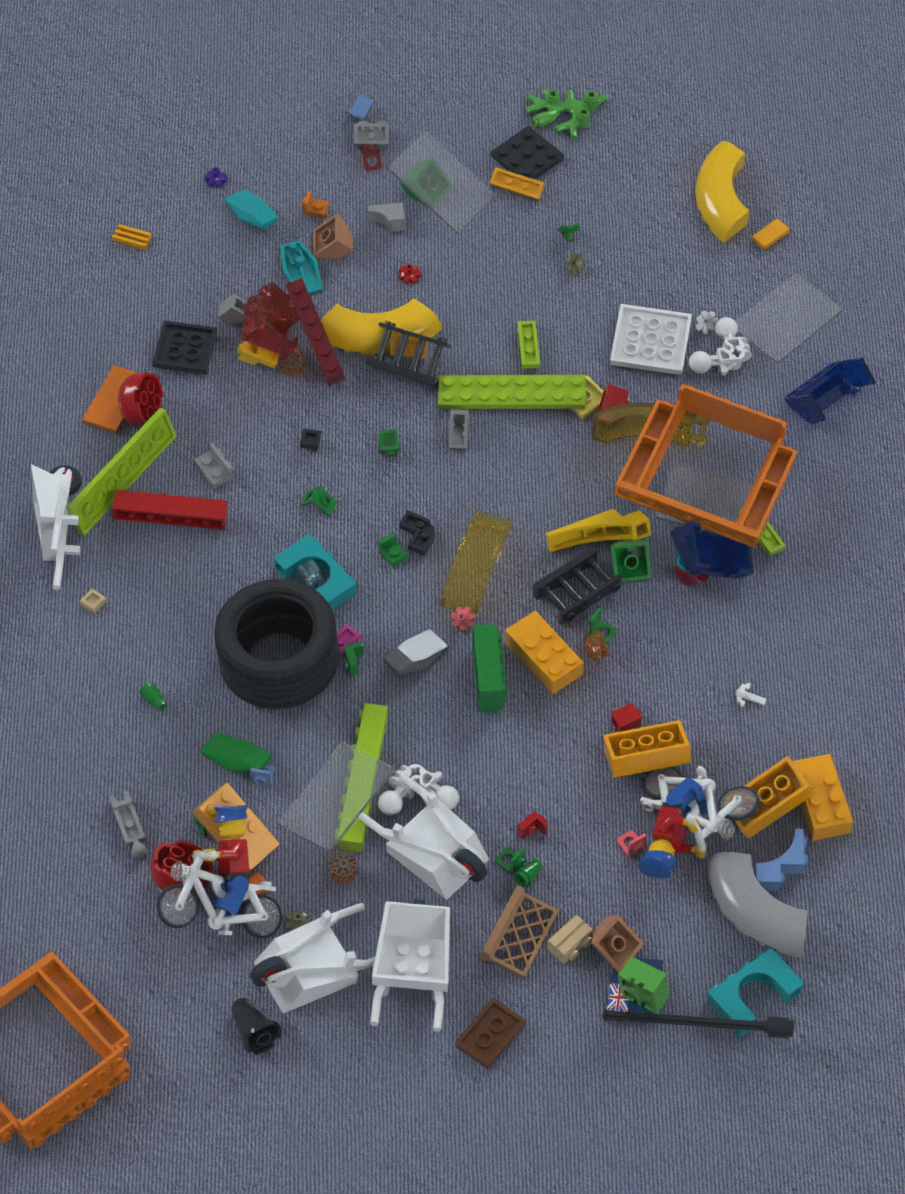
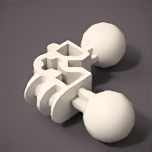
(724, 359)
(391, 801)

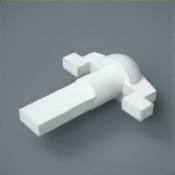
(741, 693)

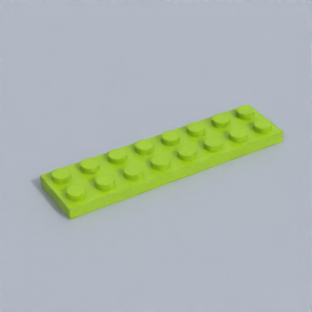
(512, 392)
(122, 470)

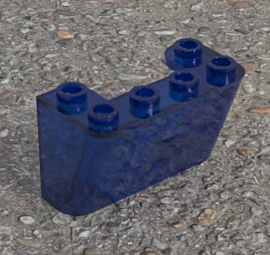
(711, 553)

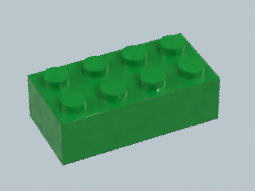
(489, 668)

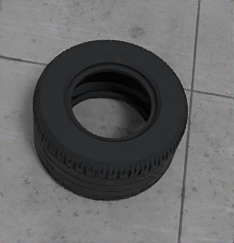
(269, 609)

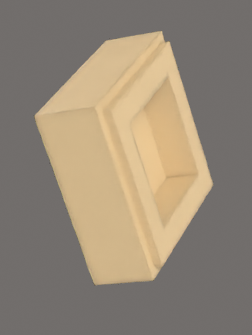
(93, 601)

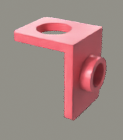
(634, 846)

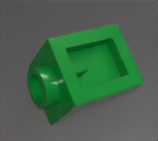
(391, 550)

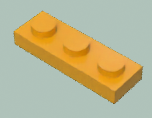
(517, 183)

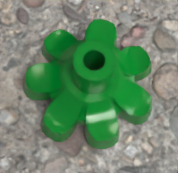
(569, 230)

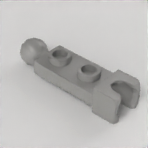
(129, 824)

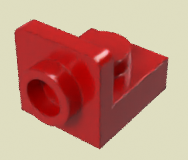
(529, 825)

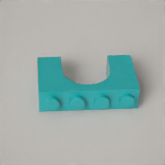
(339, 586)
(766, 968)

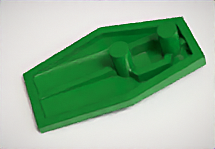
(235, 753)

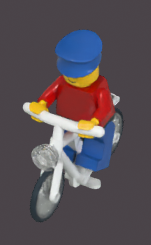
(680, 810)
(179, 906)

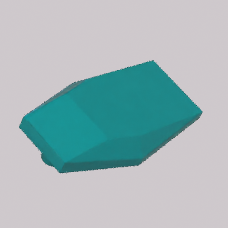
(251, 209)
(300, 263)

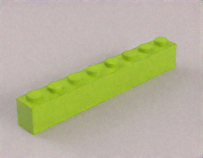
(370, 740)

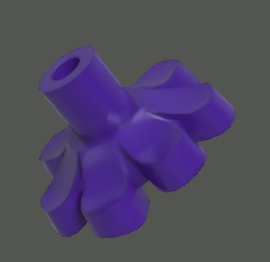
(215, 177)

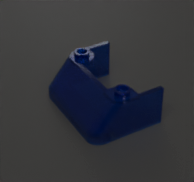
(827, 387)

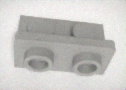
(371, 133)
(214, 467)

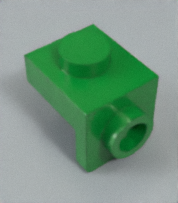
(389, 442)
(350, 653)

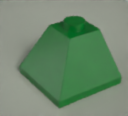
(631, 560)

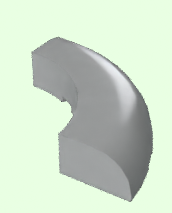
(752, 907)

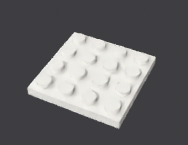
(651, 339)

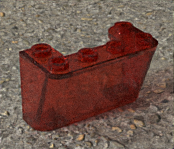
(269, 319)

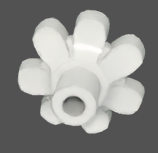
(706, 321)

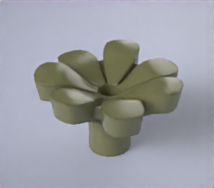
(574, 263)
(297, 919)

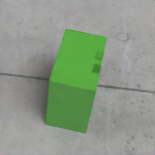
(644, 984)

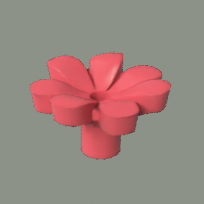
(466, 620)

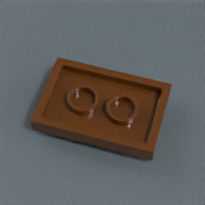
(490, 1033)

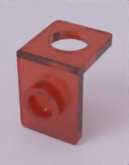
(371, 150)

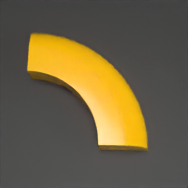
(716, 194)
(361, 333)

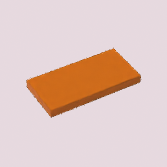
(104, 409)

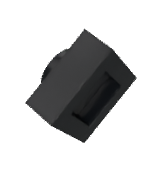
(310, 439)

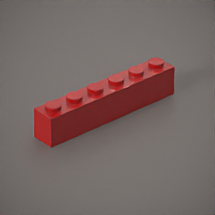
(170, 509)

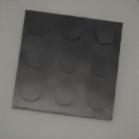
(527, 154)
(185, 347)

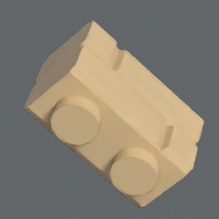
(570, 939)

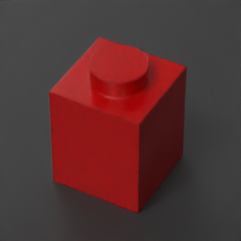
(626, 718)

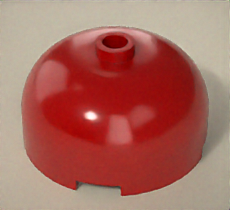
(139, 398)
(167, 855)

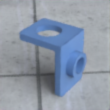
(360, 108)
(262, 777)

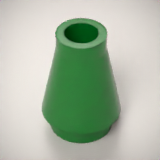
(151, 694)
(527, 873)

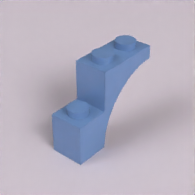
(772, 873)

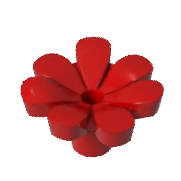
(409, 273)

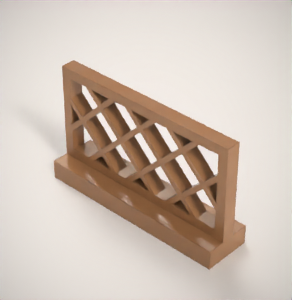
(503, 924)

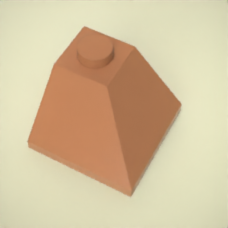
(332, 239)
(616, 941)

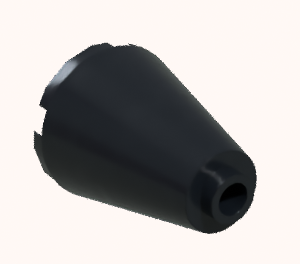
(255, 1026)

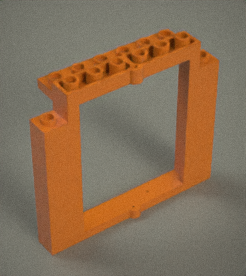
(657, 436)
(94, 1026)

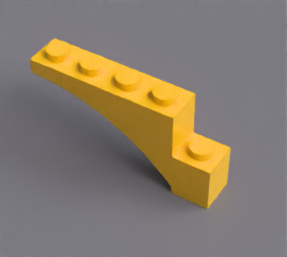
(600, 527)

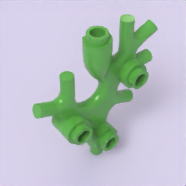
(578, 109)

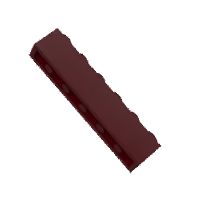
(315, 331)

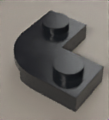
(422, 530)

